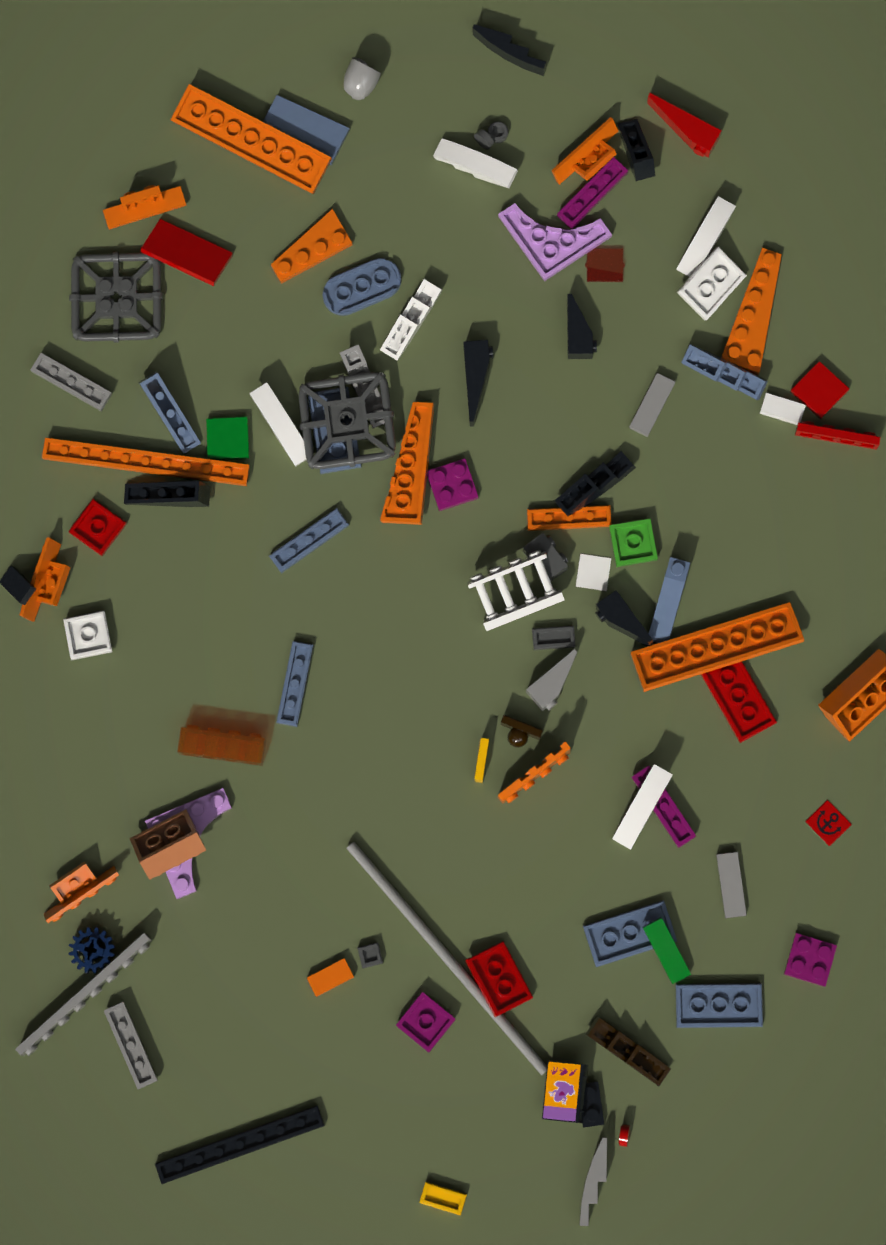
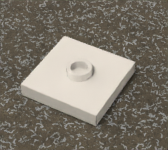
(87, 635)

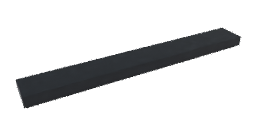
(239, 1144)

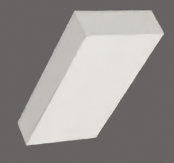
(782, 409)

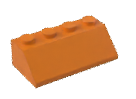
(858, 697)

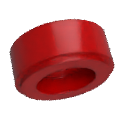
(624, 1135)

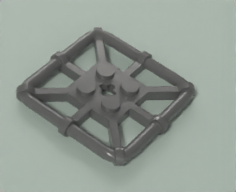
(106, 307)
(356, 430)

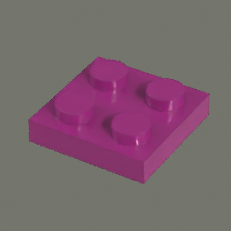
(452, 485)
(810, 960)
(425, 1022)

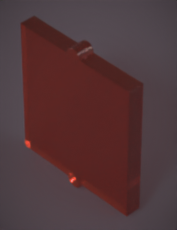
(605, 265)

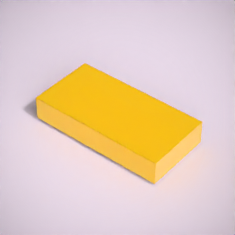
(481, 760)
(443, 1198)

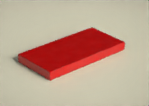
(186, 252)
(739, 700)

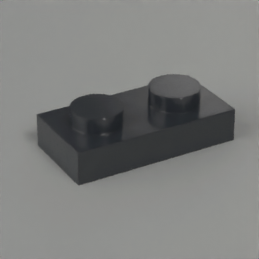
(593, 1108)

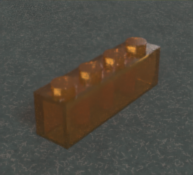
(222, 746)

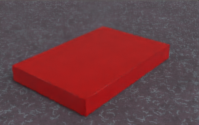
(499, 979)

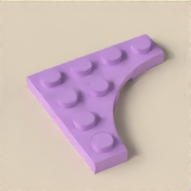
(551, 247)
(202, 813)

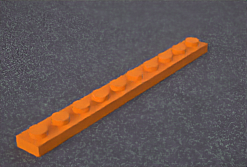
(145, 461)

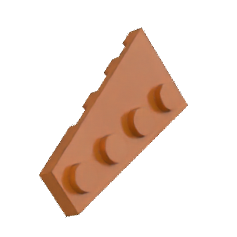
(315, 246)
(542, 770)

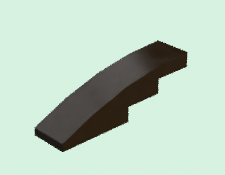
(628, 1051)

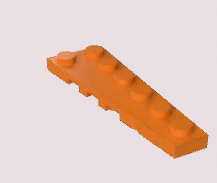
(750, 327)
(409, 481)

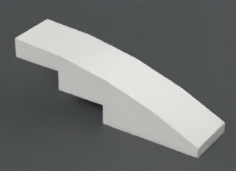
(476, 163)
(706, 236)
(411, 320)
(280, 423)
(642, 806)

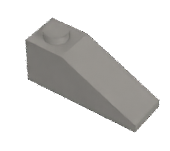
(549, 686)

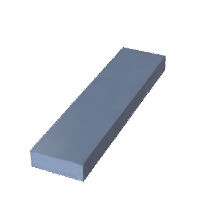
(309, 540)
(294, 684)

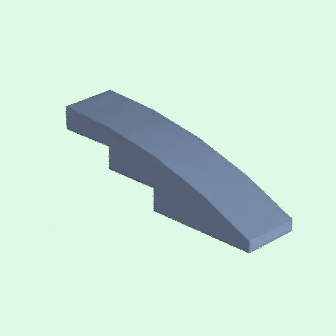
(724, 372)

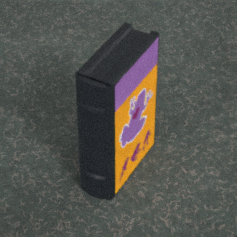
(565, 1091)

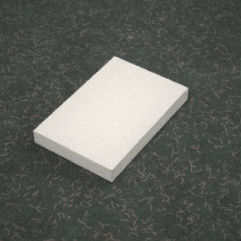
(711, 283)

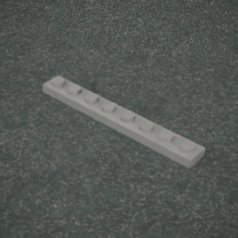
(77, 1002)

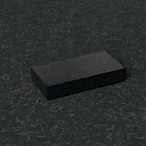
(17, 585)

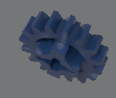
(94, 940)

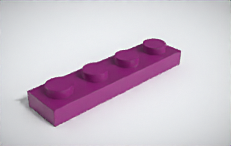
(592, 193)
(668, 813)

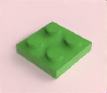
(633, 542)

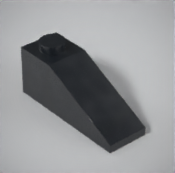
(637, 150)
(578, 333)
(621, 618)

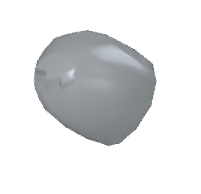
(360, 79)

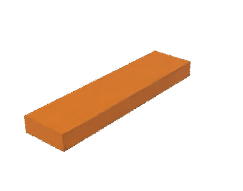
(556, 519)

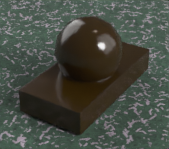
(520, 731)

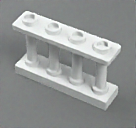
(513, 611)

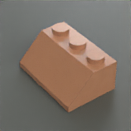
(167, 844)

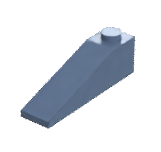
(169, 412)
(668, 600)

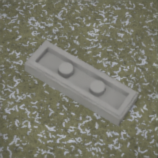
(652, 404)
(731, 885)

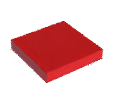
(819, 390)
(97, 527)

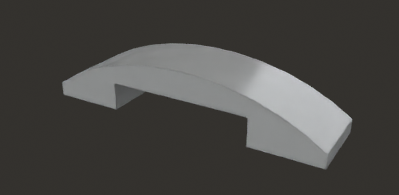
(356, 364)

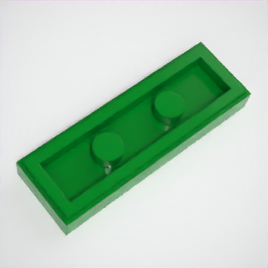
(666, 950)

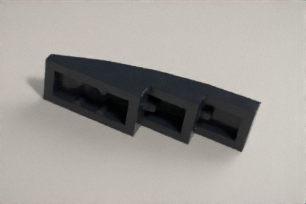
(502, 45)
(595, 484)

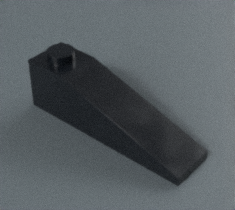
(477, 363)
(168, 494)

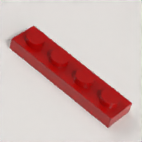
(844, 436)

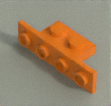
(589, 155)
(143, 205)
(47, 579)
(75, 887)

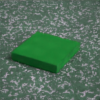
(227, 438)

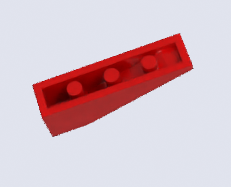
(692, 130)

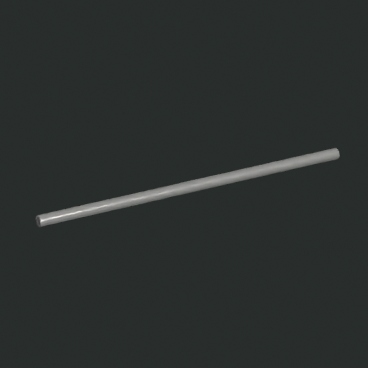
(445, 955)

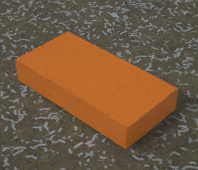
(330, 977)

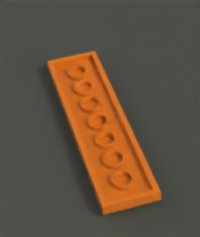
(251, 139)
(717, 646)

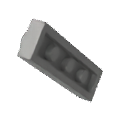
(71, 382)
(130, 1045)

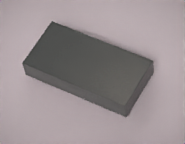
(553, 638)

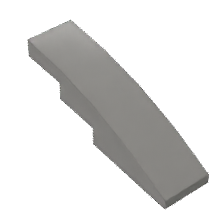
(596, 1173)

